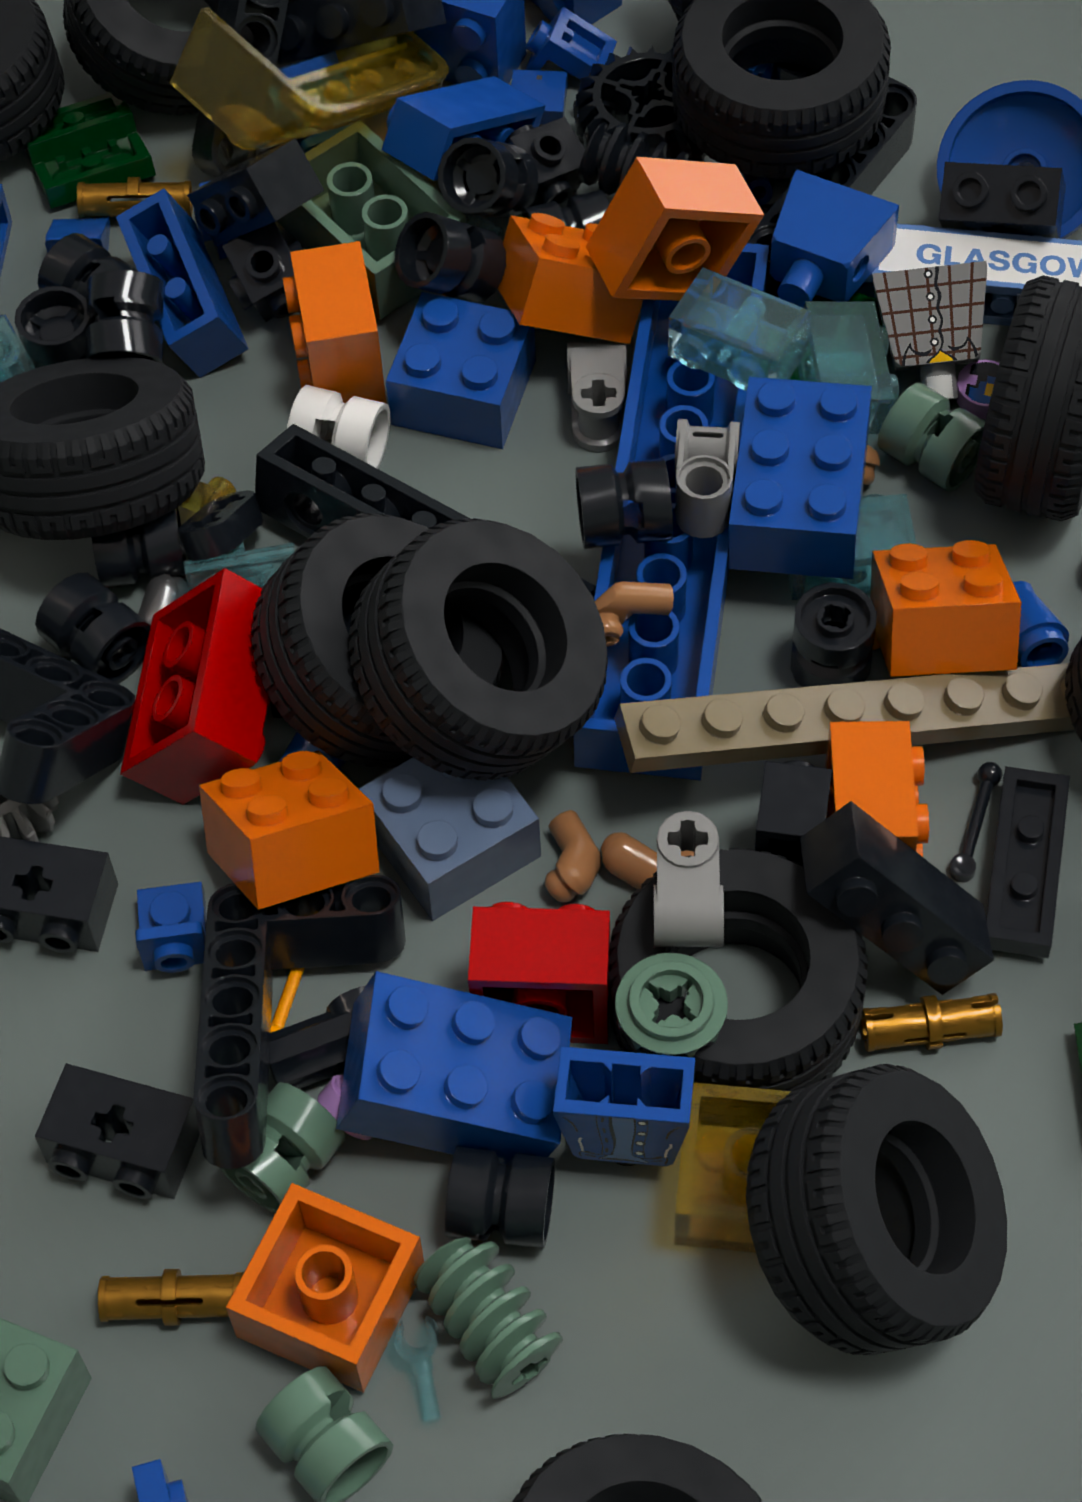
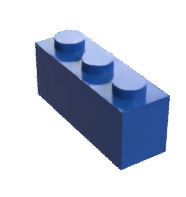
(431, 121)
(196, 309)

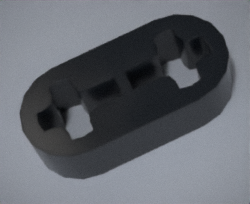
(221, 525)

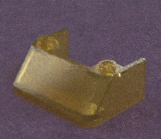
(266, 108)

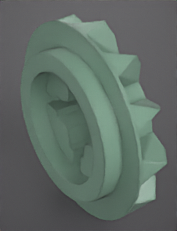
(667, 978)

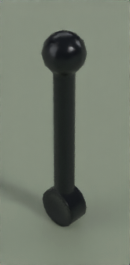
(963, 865)

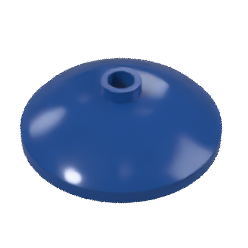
(1022, 126)

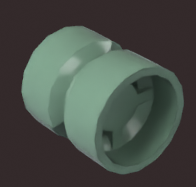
(928, 433)
(300, 1133)
(315, 1427)

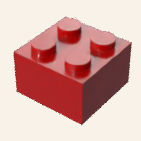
(545, 962)

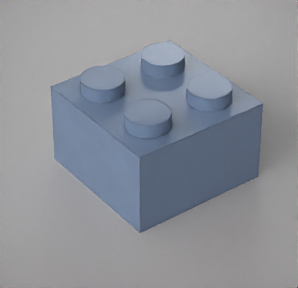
(451, 832)

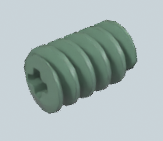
(486, 1315)

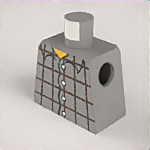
(933, 319)

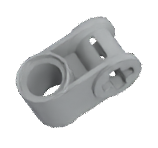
(597, 392)
(705, 477)
(688, 888)

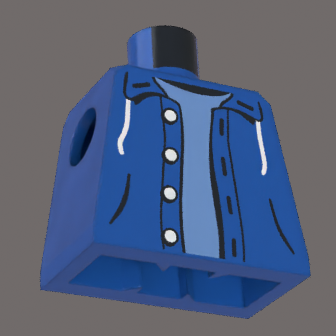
(623, 1105)

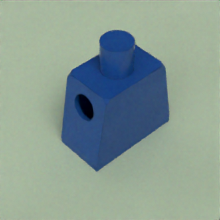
(829, 239)

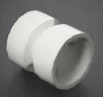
(354, 426)

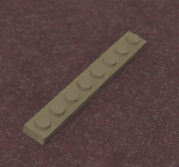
(798, 719)

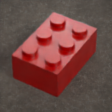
(198, 691)

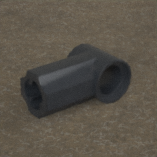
(314, 1046)

